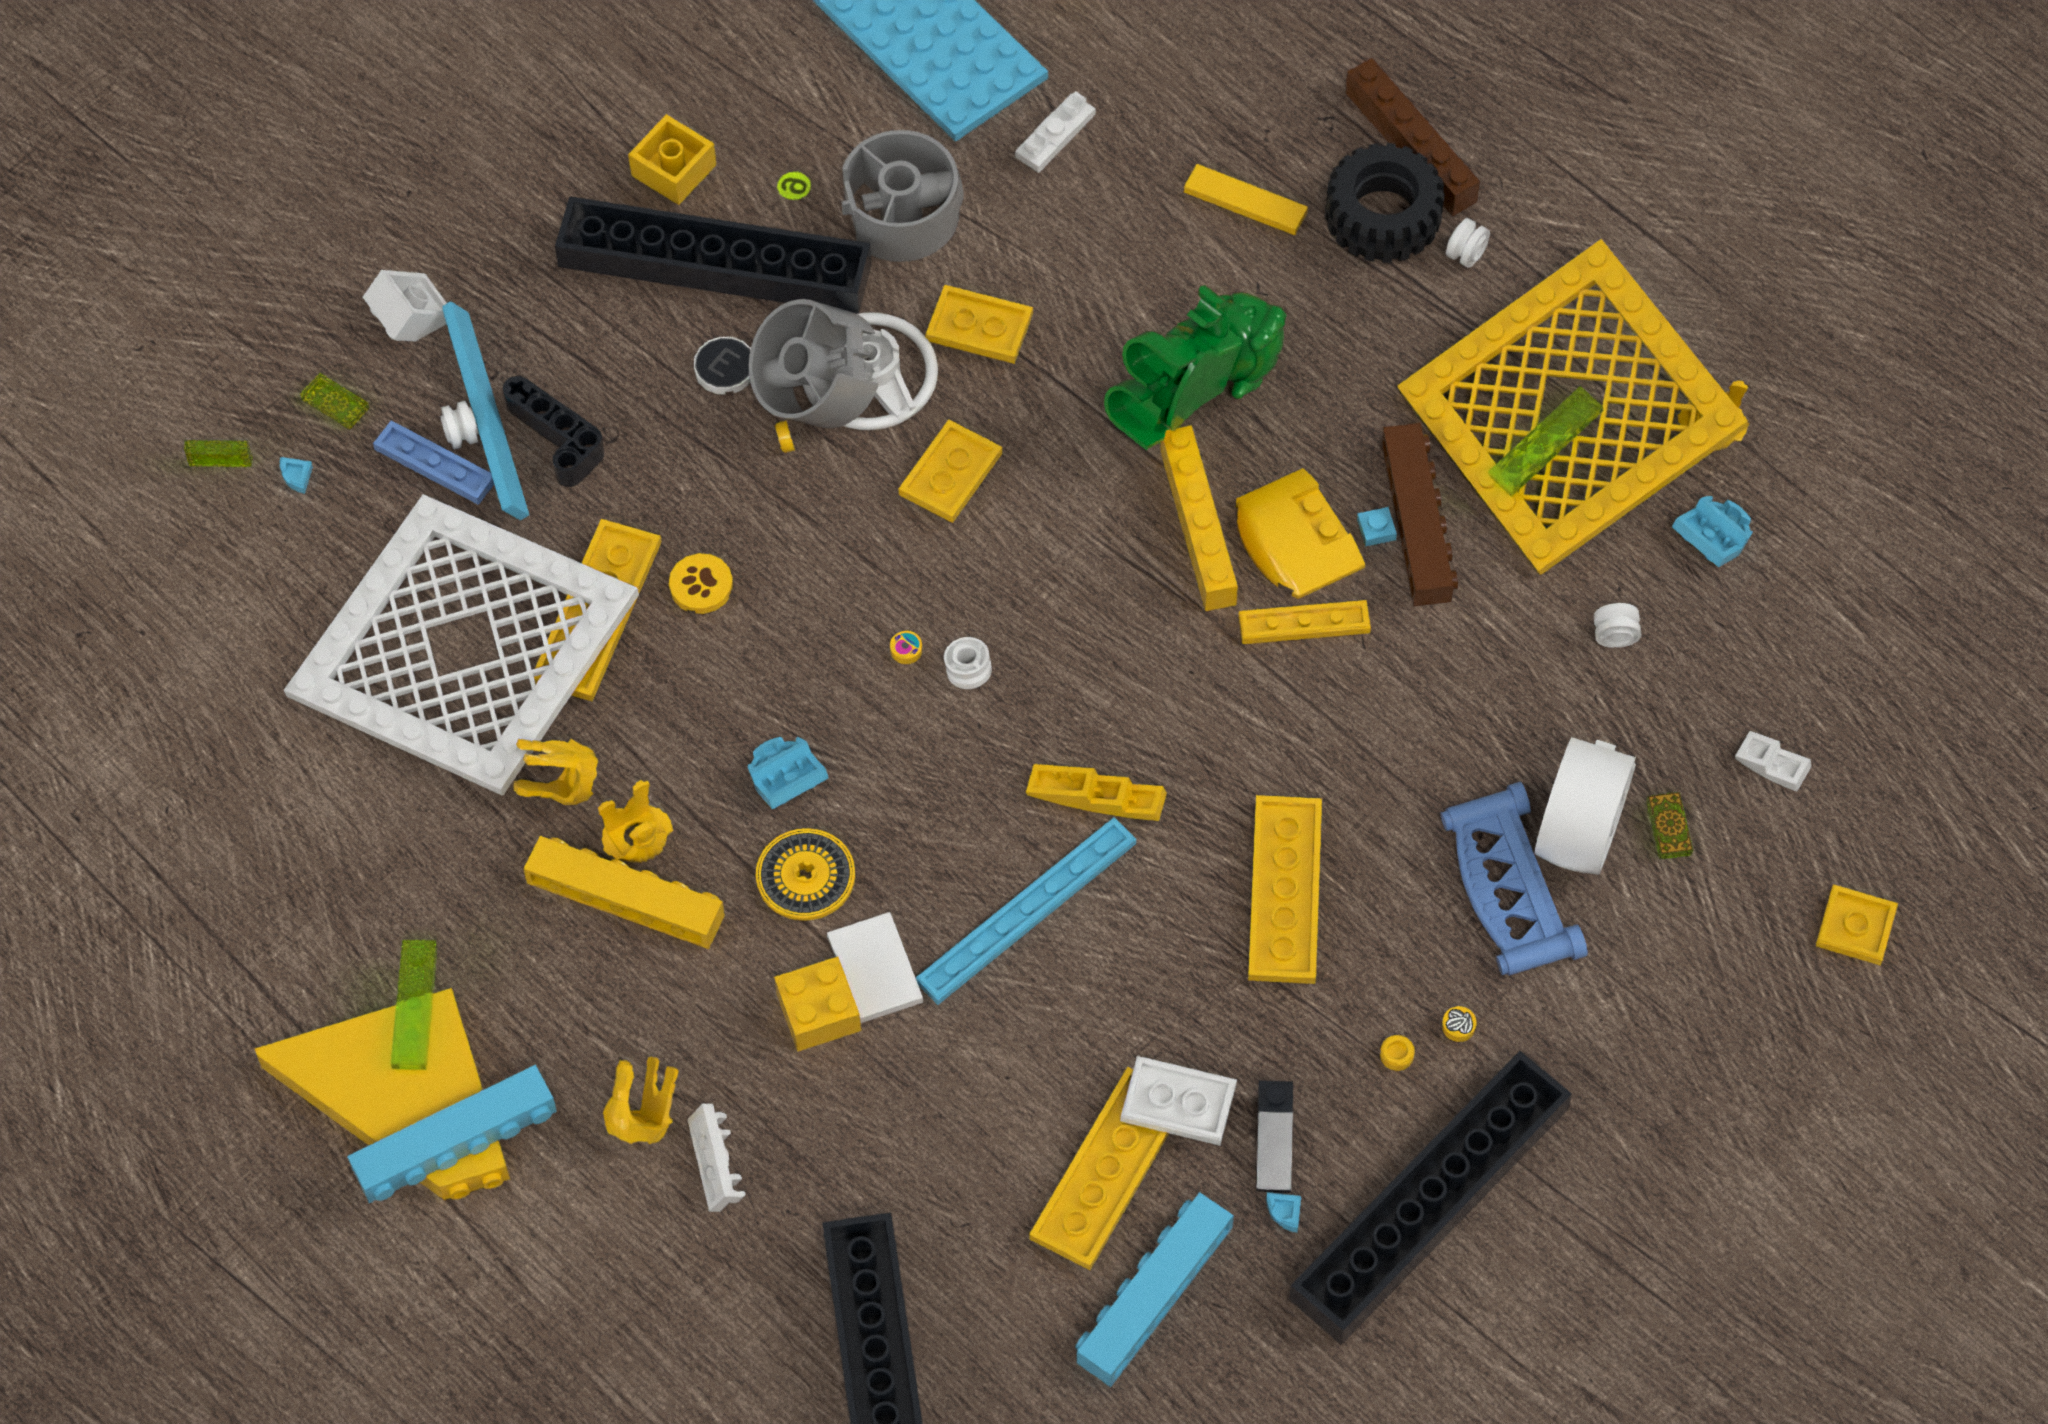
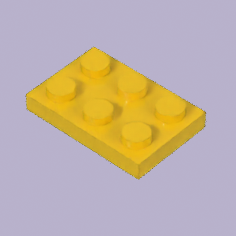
(979, 324)
(950, 471)

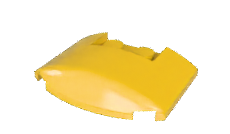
(1296, 535)

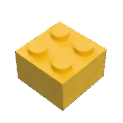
(672, 159)
(817, 1003)

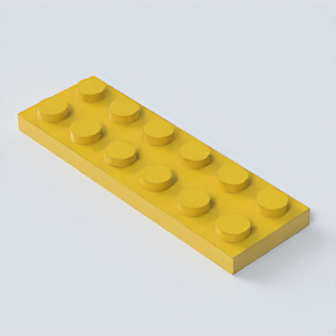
(622, 554)
(1285, 889)
(1098, 1183)

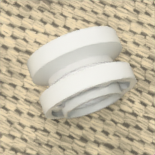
(1467, 242)
(459, 425)
(1617, 625)
(965, 651)

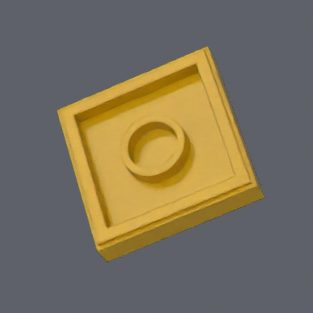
(1856, 924)

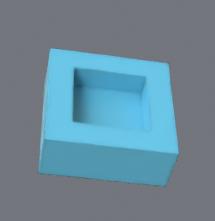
(1376, 526)

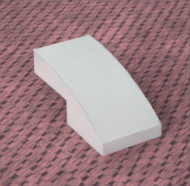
(1770, 761)

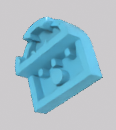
(1715, 529)
(784, 770)

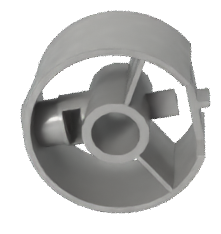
(892, 168)
(803, 346)

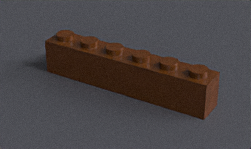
(1405, 126)
(1418, 514)

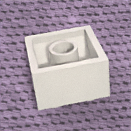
(406, 304)

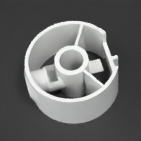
(1585, 806)

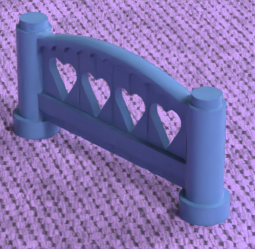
(1547, 938)

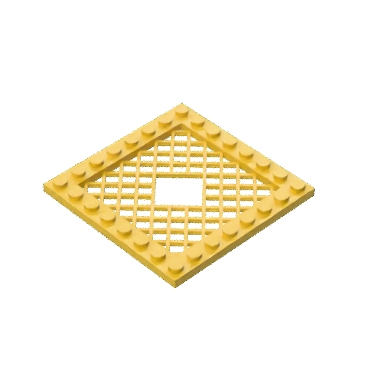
(1597, 266)

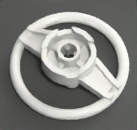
(884, 369)

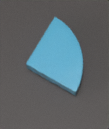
(296, 473)
(1284, 1210)

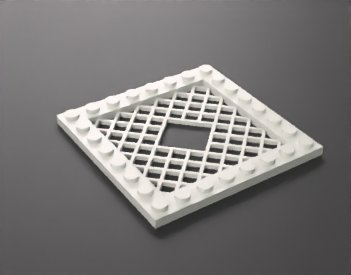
(428, 519)

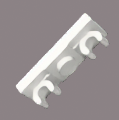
(1055, 132)
(713, 1158)

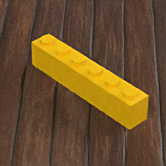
(1199, 519)
(624, 891)

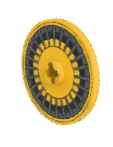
(796, 896)

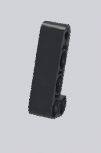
(526, 400)

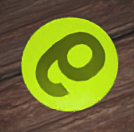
(794, 185)

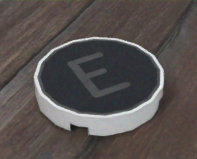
(723, 365)

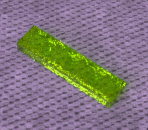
(1545, 441)
(414, 1004)

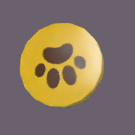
(700, 583)

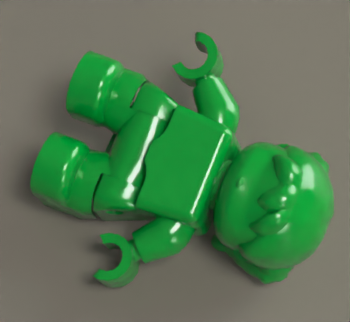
(1176, 374)

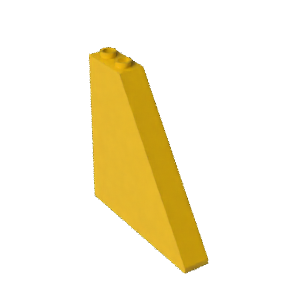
(351, 1080)

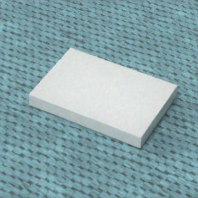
(875, 966)
(1178, 1100)

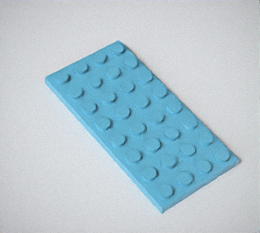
(942, 56)

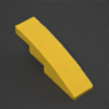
(1096, 793)

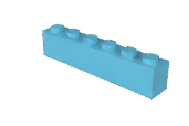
(452, 1134)
(1154, 1289)

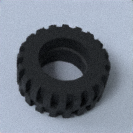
(1392, 171)

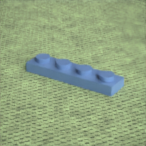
(434, 462)

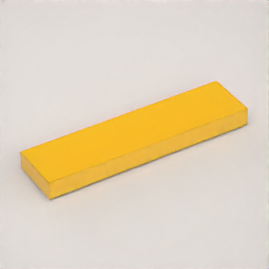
(1245, 199)
(1304, 622)

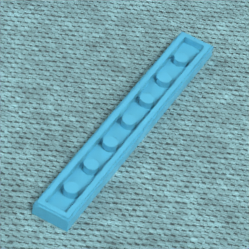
(485, 411)
(1025, 911)

